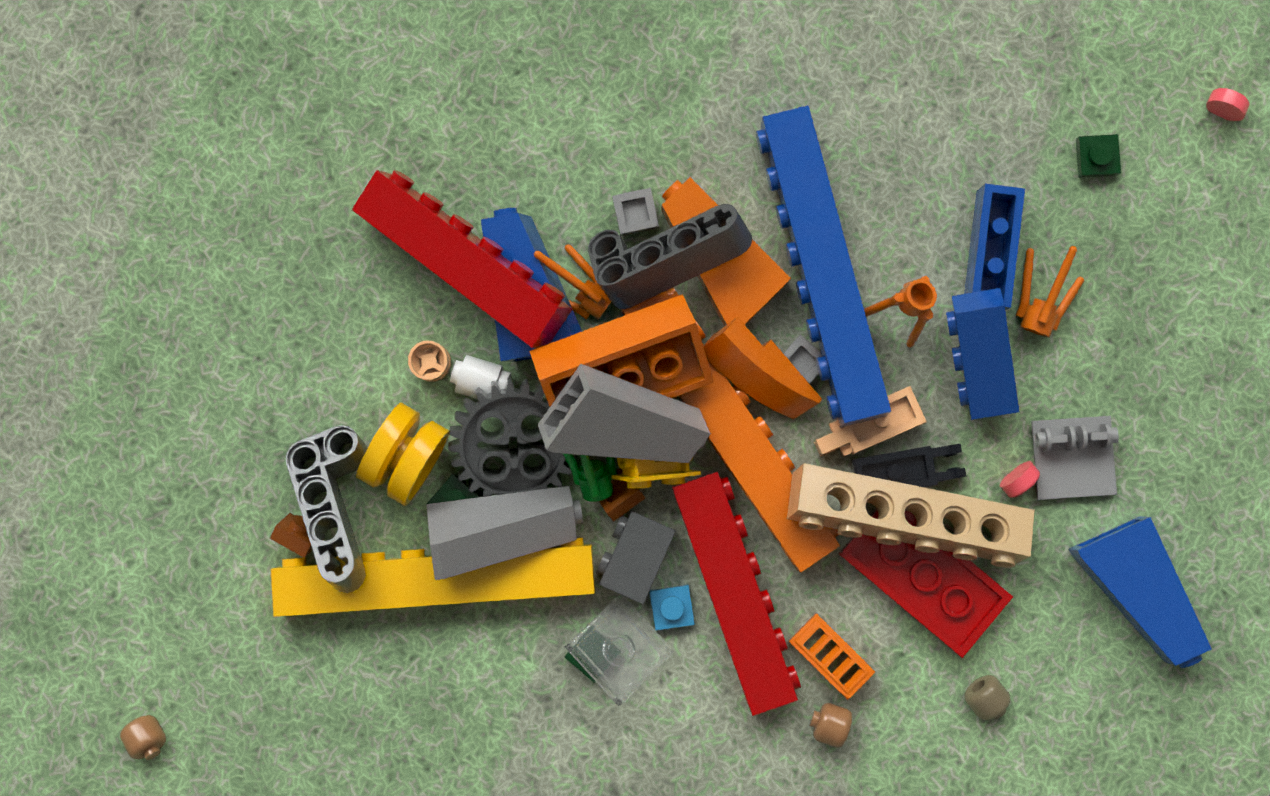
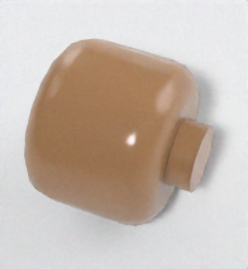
(831, 724)
(143, 737)

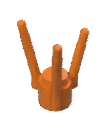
(590, 294)
(913, 300)
(1042, 315)

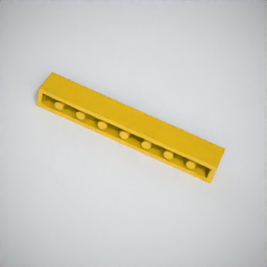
(411, 581)

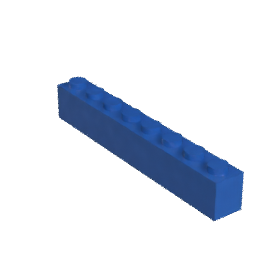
(824, 267)

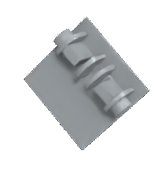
(1074, 457)

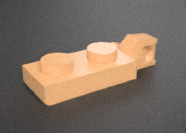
(855, 438)

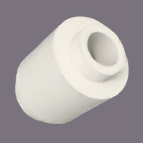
(477, 373)

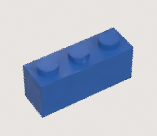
(995, 240)
(983, 354)

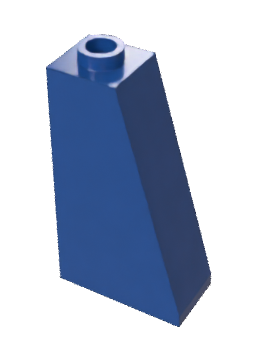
(520, 240)
(1142, 583)

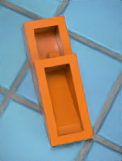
(760, 370)

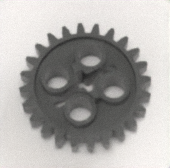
(510, 407)

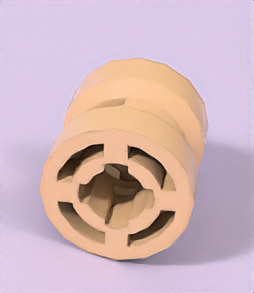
(423, 359)

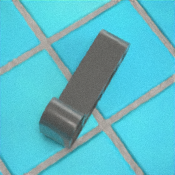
(668, 258)
(332, 511)

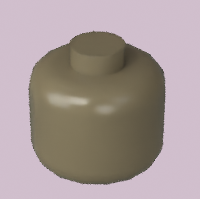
(987, 697)

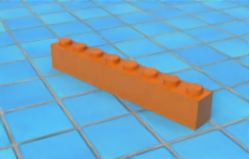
(753, 460)

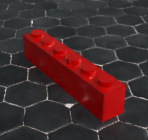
(462, 259)
(735, 593)

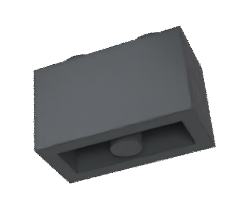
(636, 556)

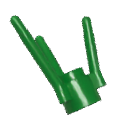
(592, 476)

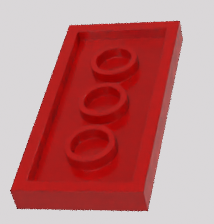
(935, 588)

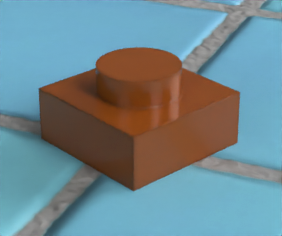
(621, 499)
(292, 534)

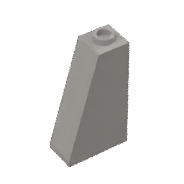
(620, 420)
(499, 528)

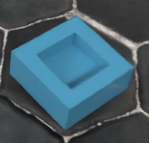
(672, 607)

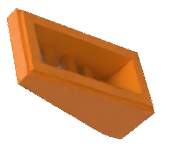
(858, 679)

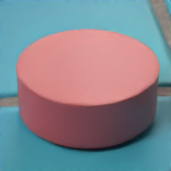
(1228, 104)
(1020, 479)

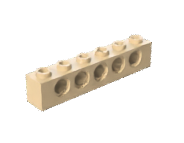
(1008, 524)

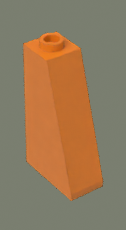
(739, 285)

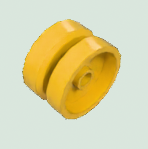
(398, 452)

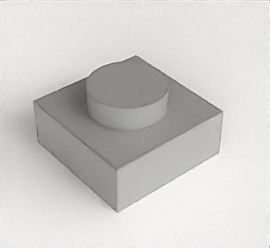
(635, 211)
(803, 357)

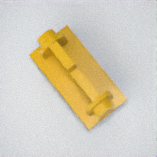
(641, 472)

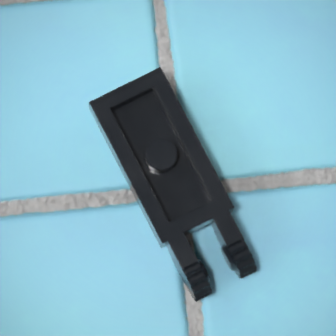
(910, 466)

